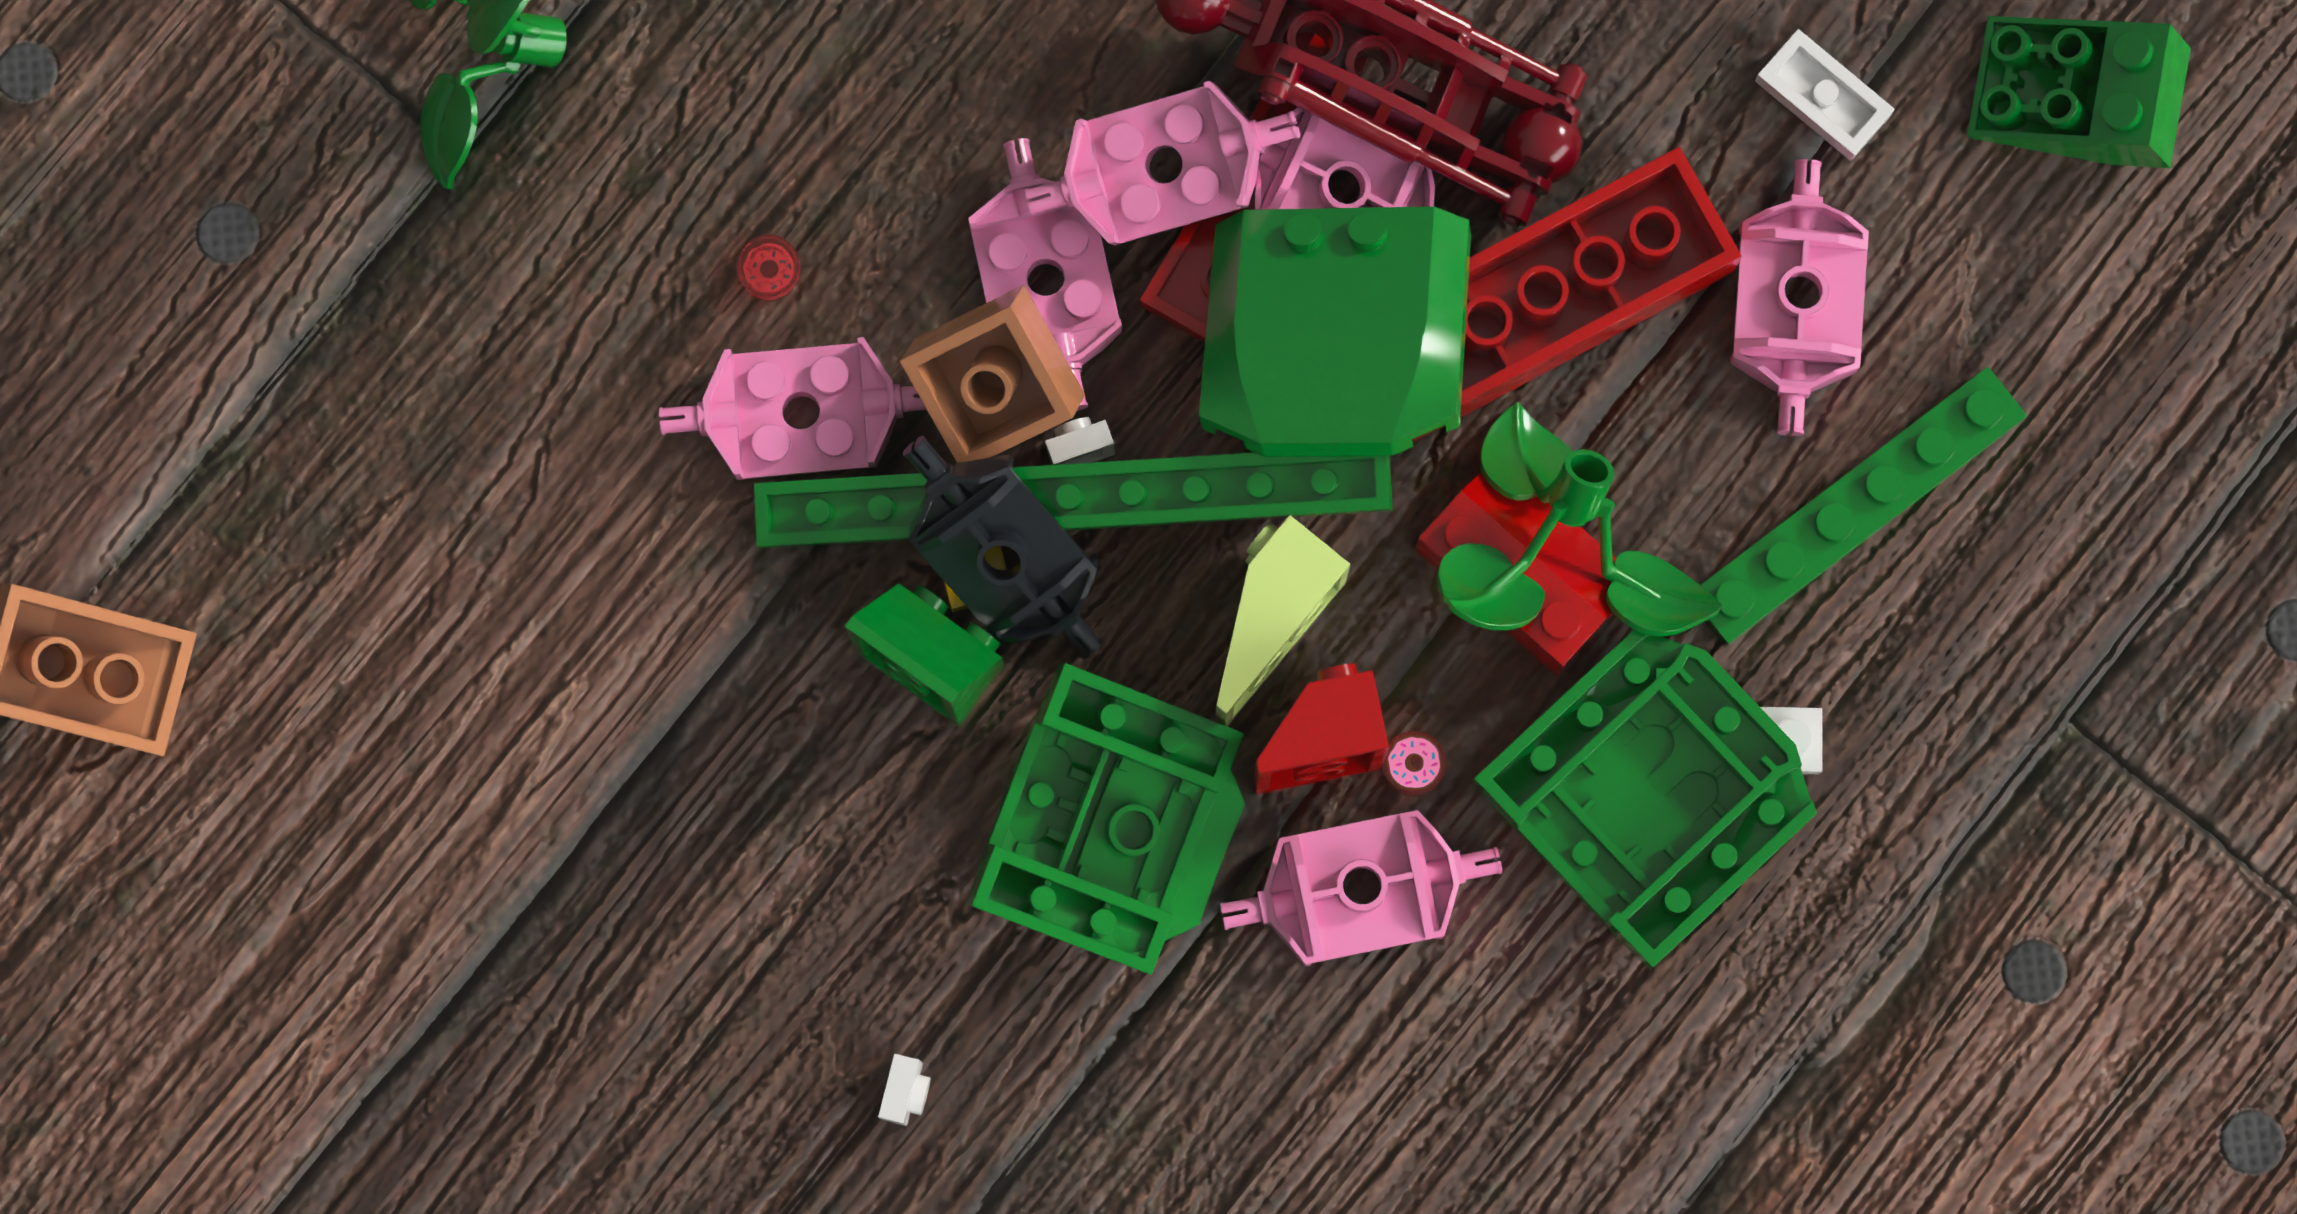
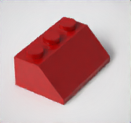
(1564, 566)
(1327, 733)

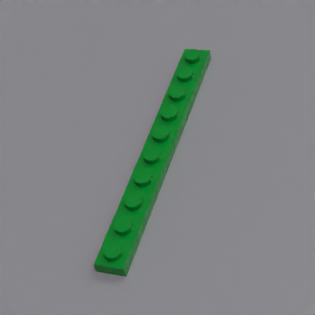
(1089, 495)

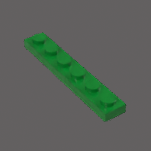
(1861, 503)

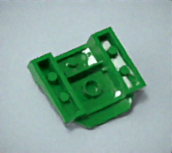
(1111, 820)

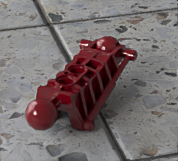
(1538, 144)

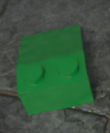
(926, 651)

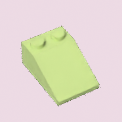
(1283, 593)

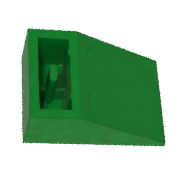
(2081, 88)

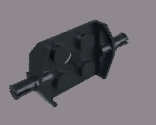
(988, 506)

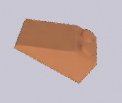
(90, 669)

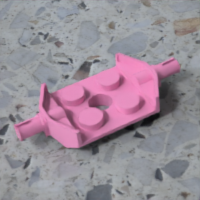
(1112, 154)
(1298, 171)
(1014, 242)
(1788, 345)
(748, 403)
(1320, 923)

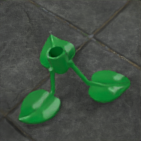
(450, 105)
(1529, 461)

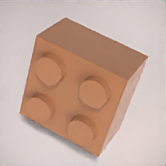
(993, 377)

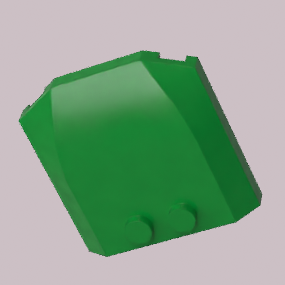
(1336, 329)
(1652, 790)

